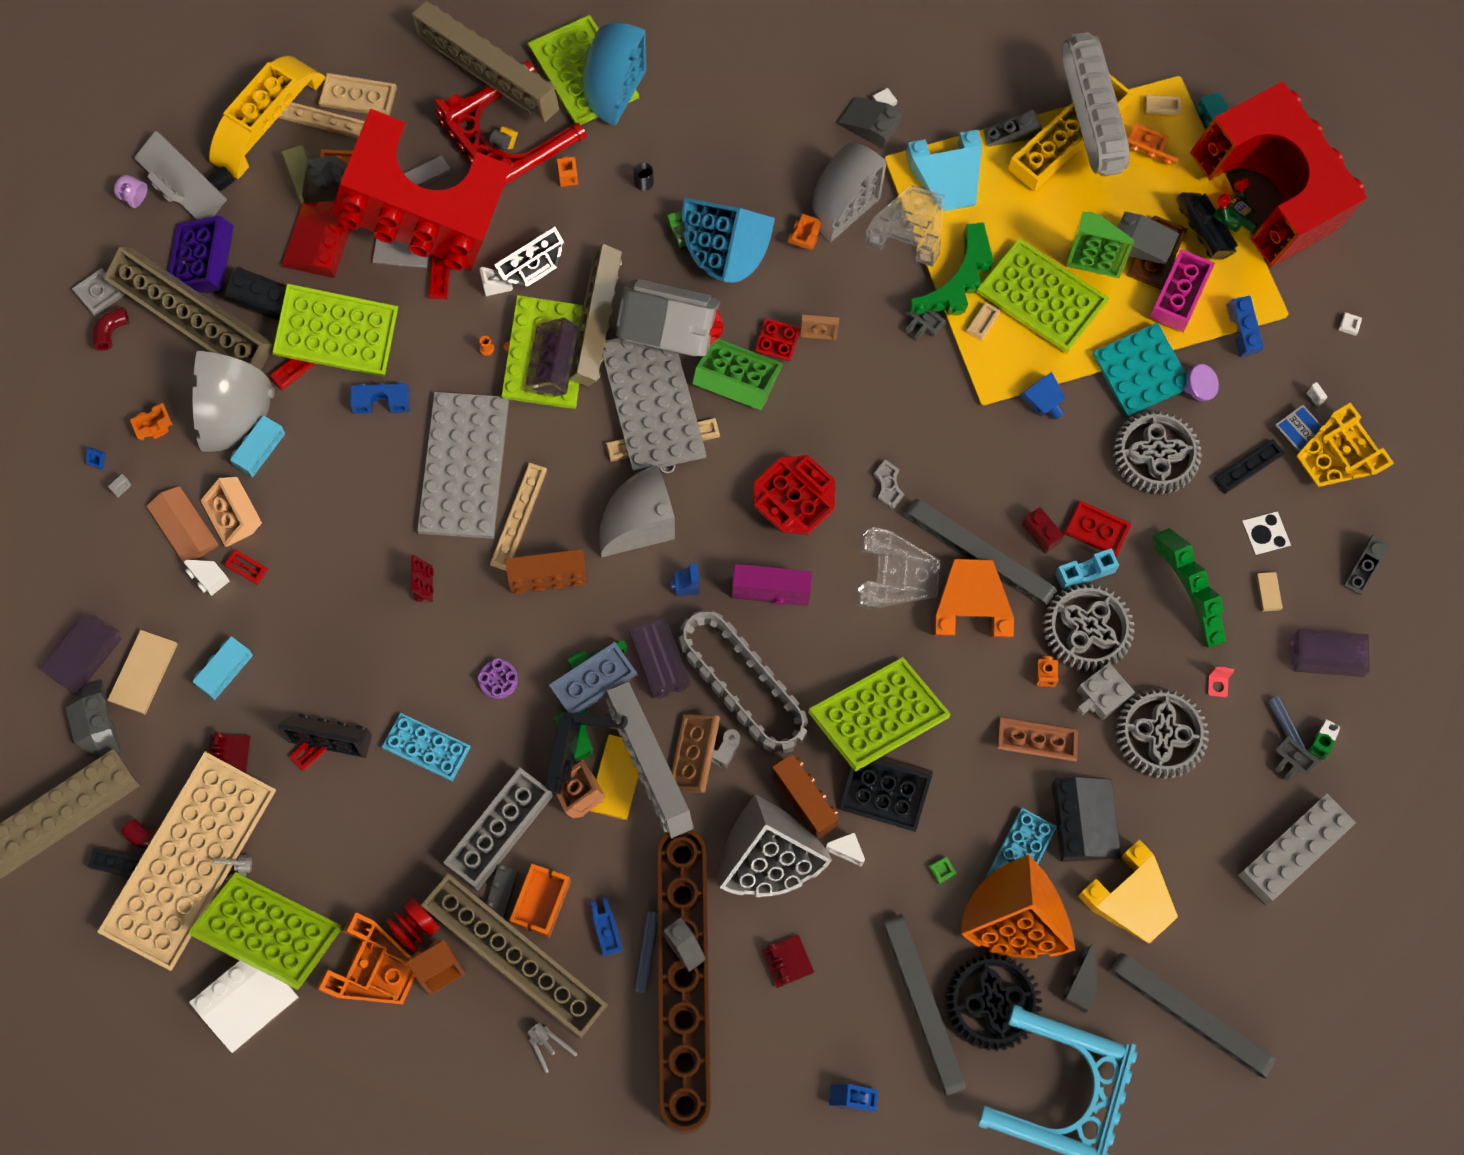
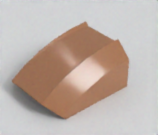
(581, 792)

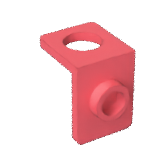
(1219, 674)

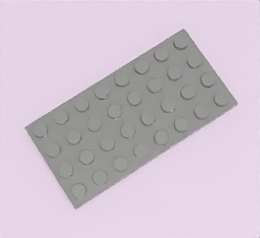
(652, 405)
(463, 465)

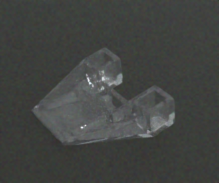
(911, 218)
(903, 571)

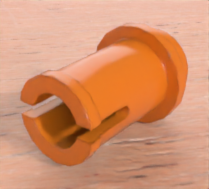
(486, 346)

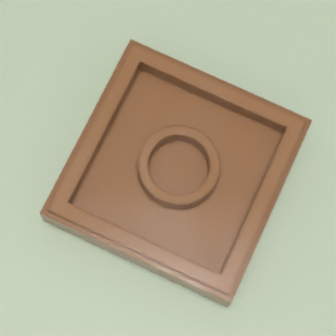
(819, 327)

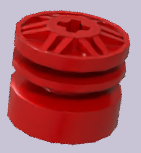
(412, 924)

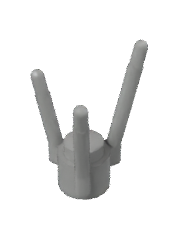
(242, 864)
(539, 1035)

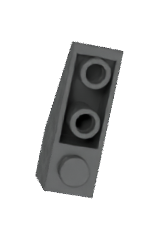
(1014, 130)
(1367, 564)
(1084, 984)

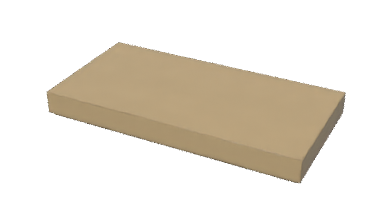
(357, 94)
(142, 672)

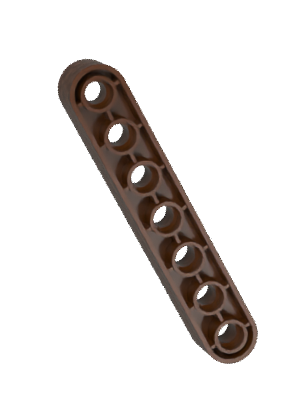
(677, 999)

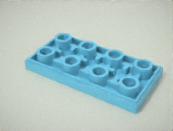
(426, 747)
(1026, 836)

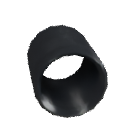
(221, 178)
(643, 183)

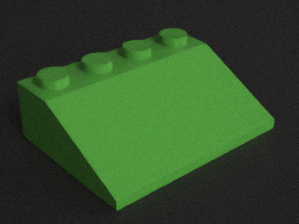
(1099, 246)
(737, 374)

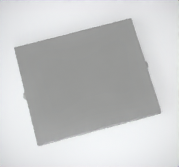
(397, 254)

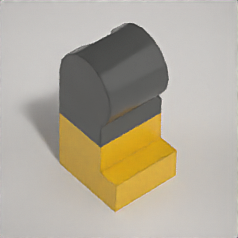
(504, 138)

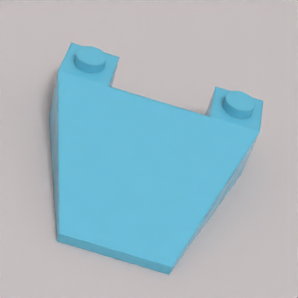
(949, 172)

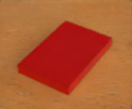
(1097, 528)

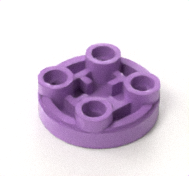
(1201, 382)
(498, 679)

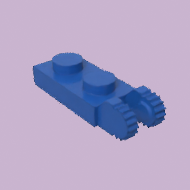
(606, 929)

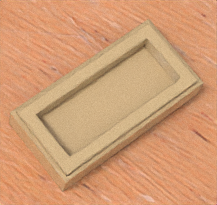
(1162, 105)
(983, 321)
(1269, 591)

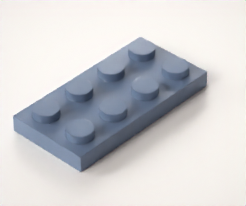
(592, 679)

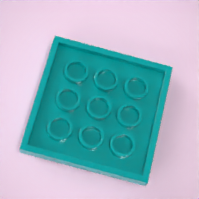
(1141, 370)

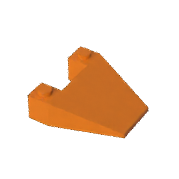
(973, 591)
(377, 969)

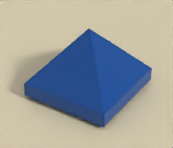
(95, 458)

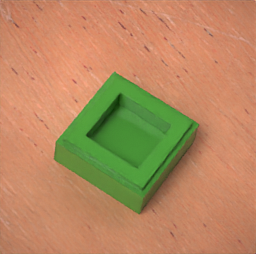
(942, 870)

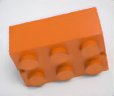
(540, 901)

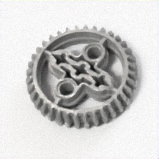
(1157, 452)
(1096, 631)
(1169, 729)

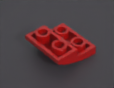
(778, 339)

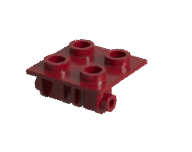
(421, 579)
(230, 749)
(787, 961)

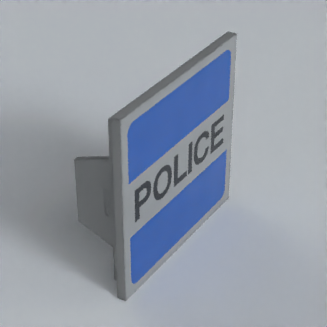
(1299, 427)

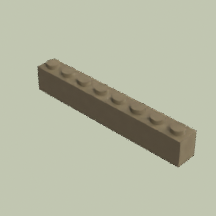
(596, 315)

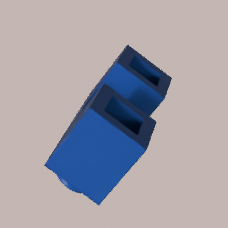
(1249, 336)
(364, 397)

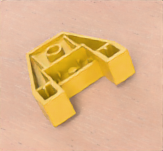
(1140, 902)

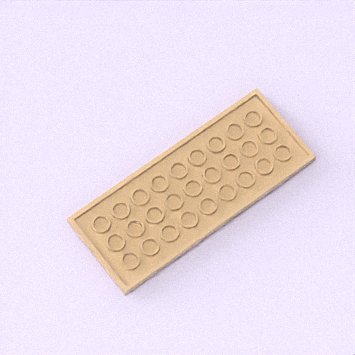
(177, 871)

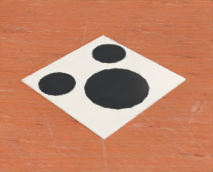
(1266, 533)

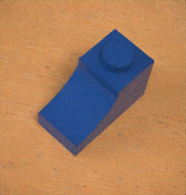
(686, 581)
(853, 1097)

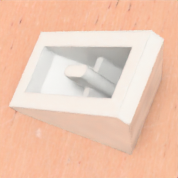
(493, 282)
(847, 848)

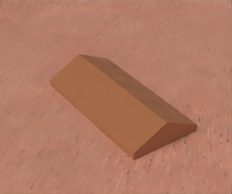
(182, 524)
(1037, 739)

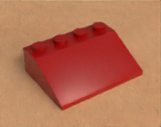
(316, 240)

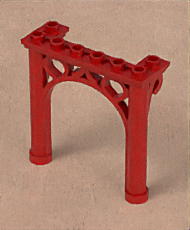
(458, 111)

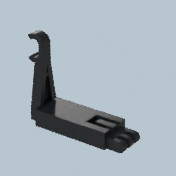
(566, 745)

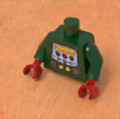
(1235, 210)

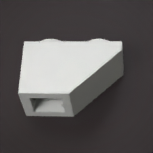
(208, 574)

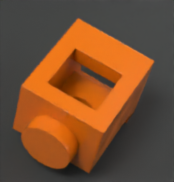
(567, 171)
(1046, 678)

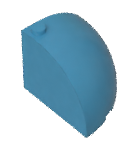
(614, 69)
(725, 238)

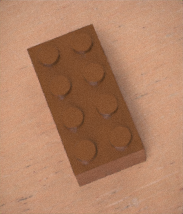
(546, 571)
(804, 796)
(436, 967)

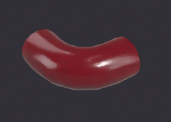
(106, 325)
(138, 834)

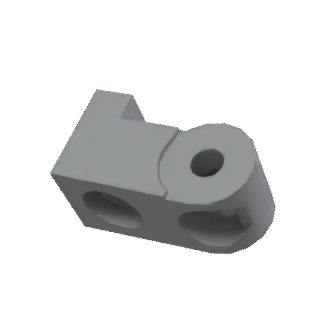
(730, 743)

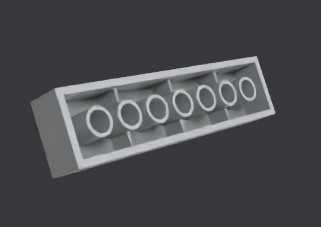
(649, 761)

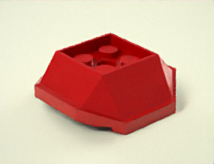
(796, 477)

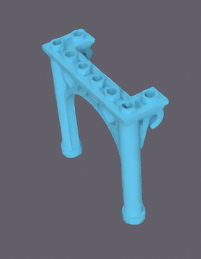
(1081, 1041)

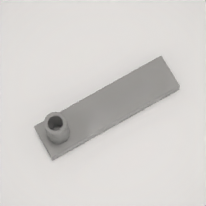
(429, 172)

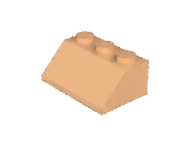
(230, 510)

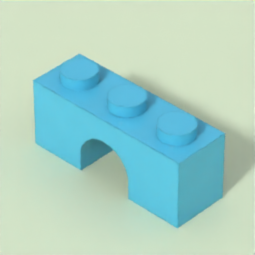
(1098, 566)

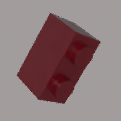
(1042, 530)

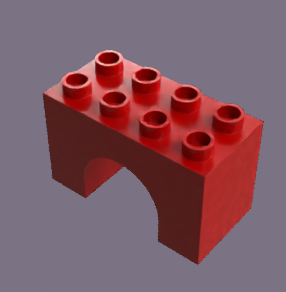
(1289, 148)
(431, 222)

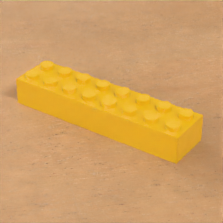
(1056, 144)

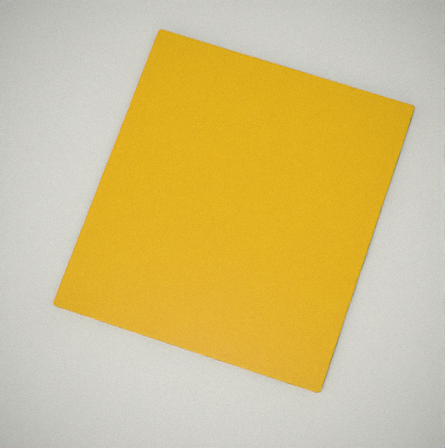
(1015, 356)

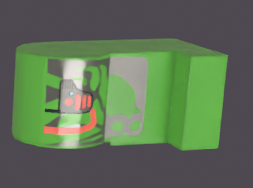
(677, 228)

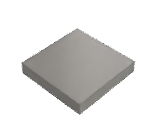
(97, 292)

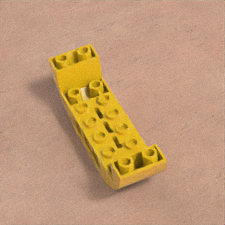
(258, 109)

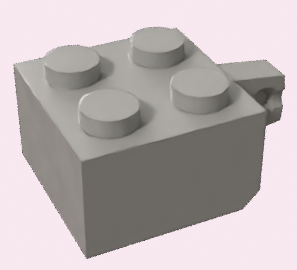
(1104, 692)

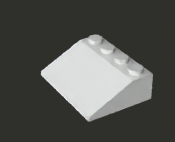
(242, 1003)

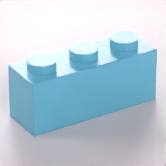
(257, 446)
(222, 668)

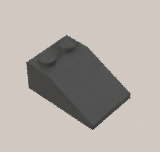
(872, 120)
(1151, 239)

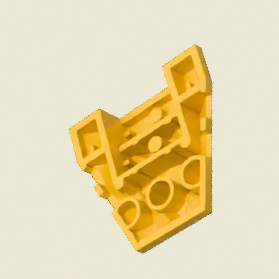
(1342, 450)

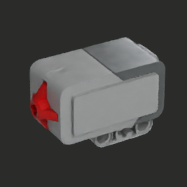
(669, 318)

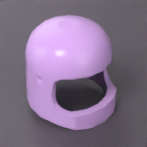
(130, 190)

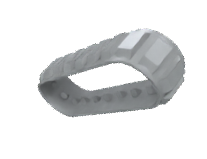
(1095, 104)
(753, 660)

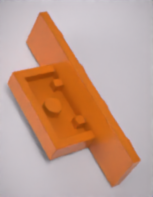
(1150, 142)

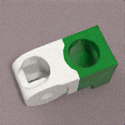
(1324, 739)

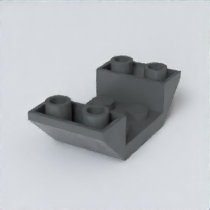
(326, 169)

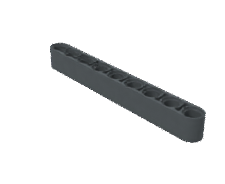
(976, 549)
(924, 1005)
(1192, 1015)

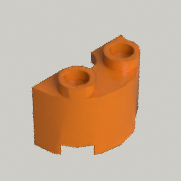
(805, 232)
(153, 423)

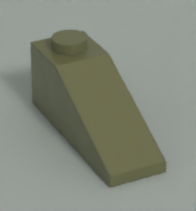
(298, 169)

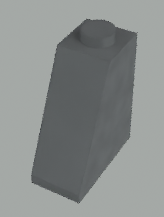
(684, 944)

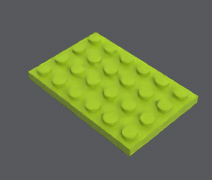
(562, 60)
(1042, 295)
(527, 315)
(335, 330)
(879, 713)
(266, 930)

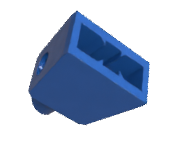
(1045, 396)

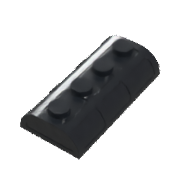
(1210, 231)
(256, 293)

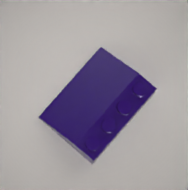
(203, 240)

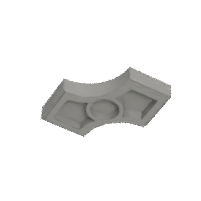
(887, 477)

